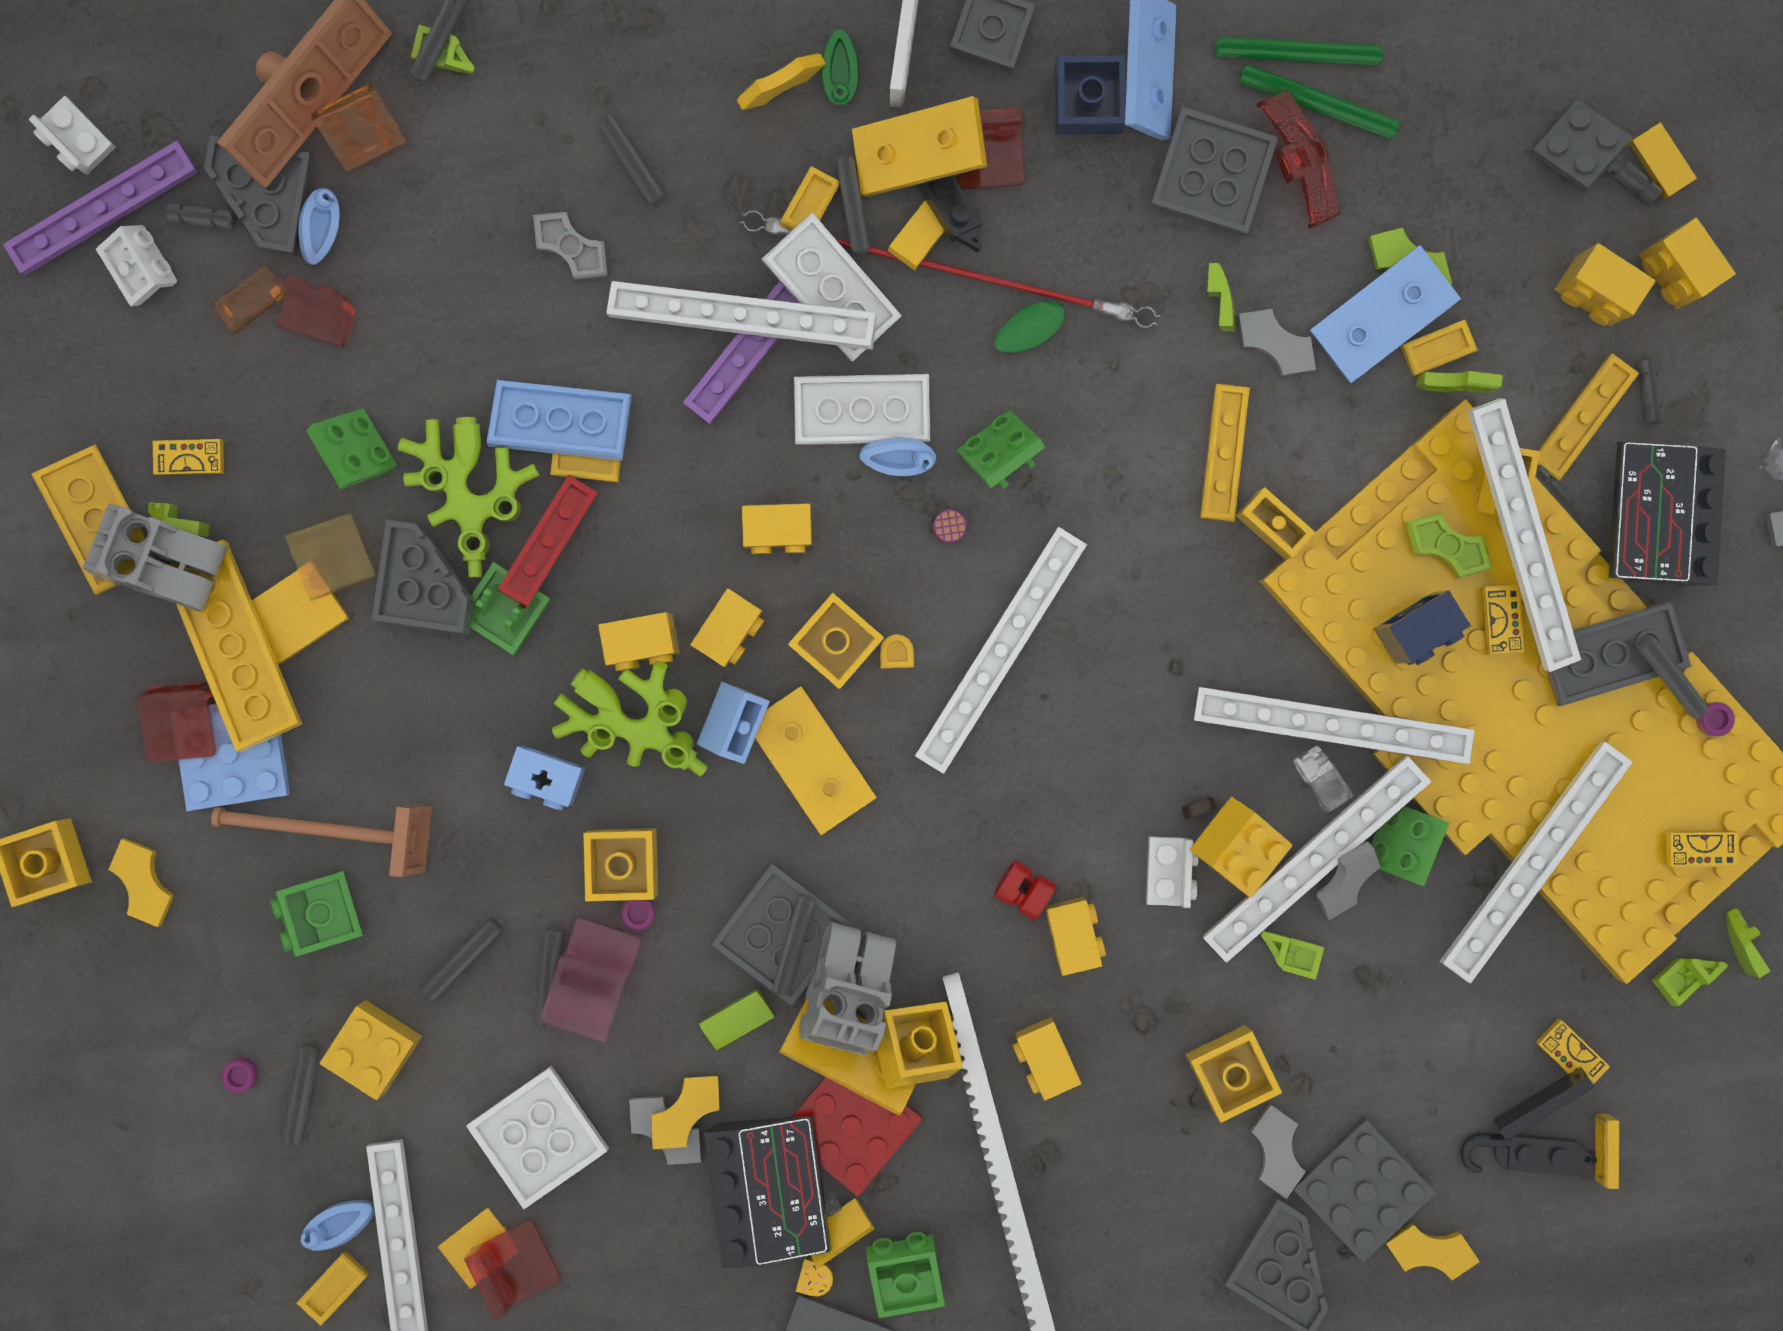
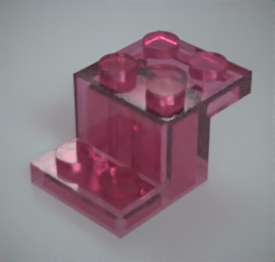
(591, 979)

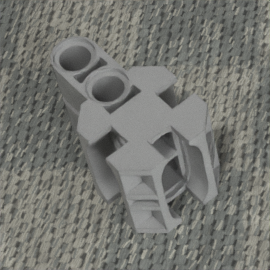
(162, 543)
(850, 974)

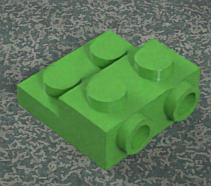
(316, 914)
(905, 1275)

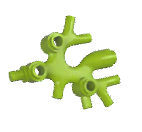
(462, 505)
(650, 732)

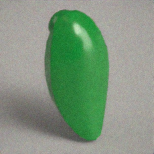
(841, 70)
(1030, 327)

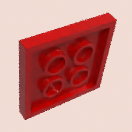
(854, 1133)

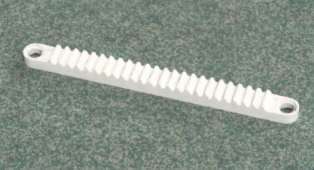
(998, 1161)

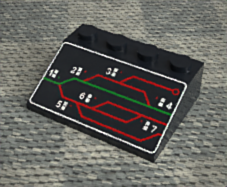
(1667, 513)
(767, 1190)

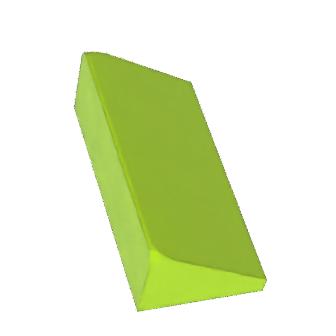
(736, 1019)

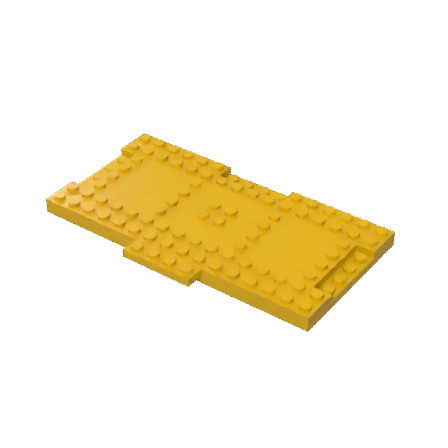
(1524, 746)

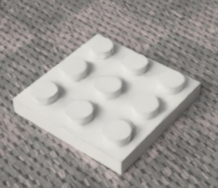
(537, 1137)

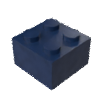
(1090, 94)
(1423, 627)

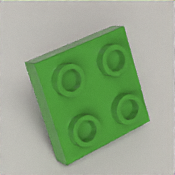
(351, 448)
(1001, 449)
(500, 617)
(1409, 844)

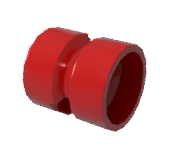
(1034, 896)

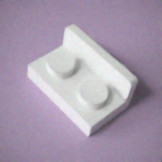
(73, 135)
(135, 263)
(1170, 872)

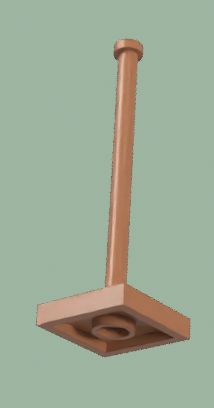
(407, 840)

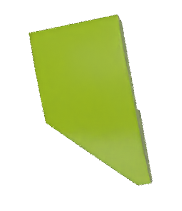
(451, 57)
(1219, 287)
(168, 514)
(1740, 937)
(1294, 954)
(1685, 976)

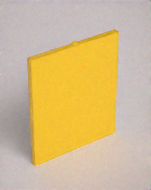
(470, 1235)

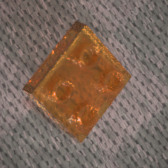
(358, 127)

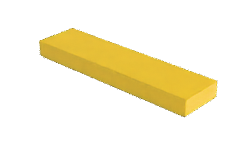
(1585, 415)
(1224, 452)

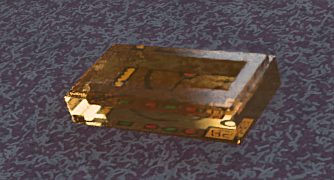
(249, 300)

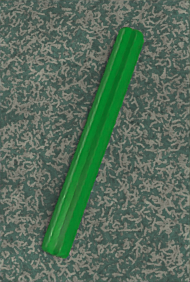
(1298, 50)
(1320, 101)

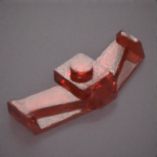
(1303, 156)

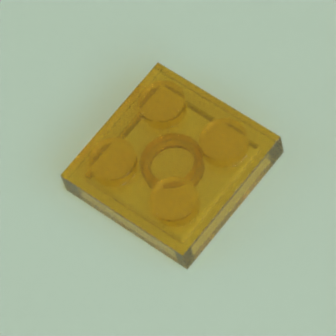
(330, 556)

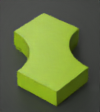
(1394, 245)
(1459, 382)
(1435, 537)

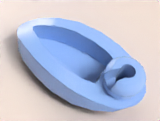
(318, 225)
(898, 456)
(337, 1224)

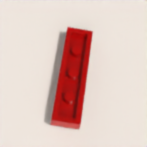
(547, 541)

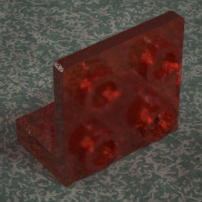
(1002, 151)
(314, 312)
(176, 722)
(511, 1267)

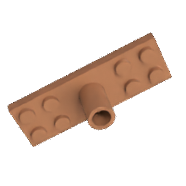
(300, 84)

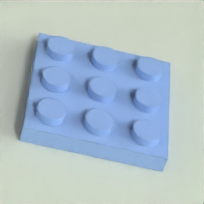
(233, 775)

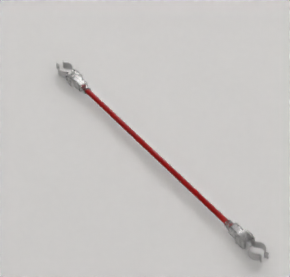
(1120, 311)

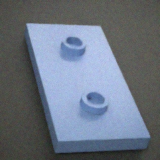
(1150, 67)
(1385, 314)
(559, 420)

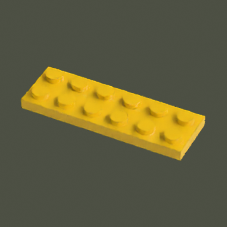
(239, 660)

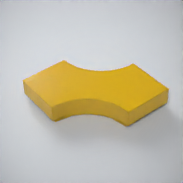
(769, 87)
(146, 894)
(673, 1125)
(1446, 1253)

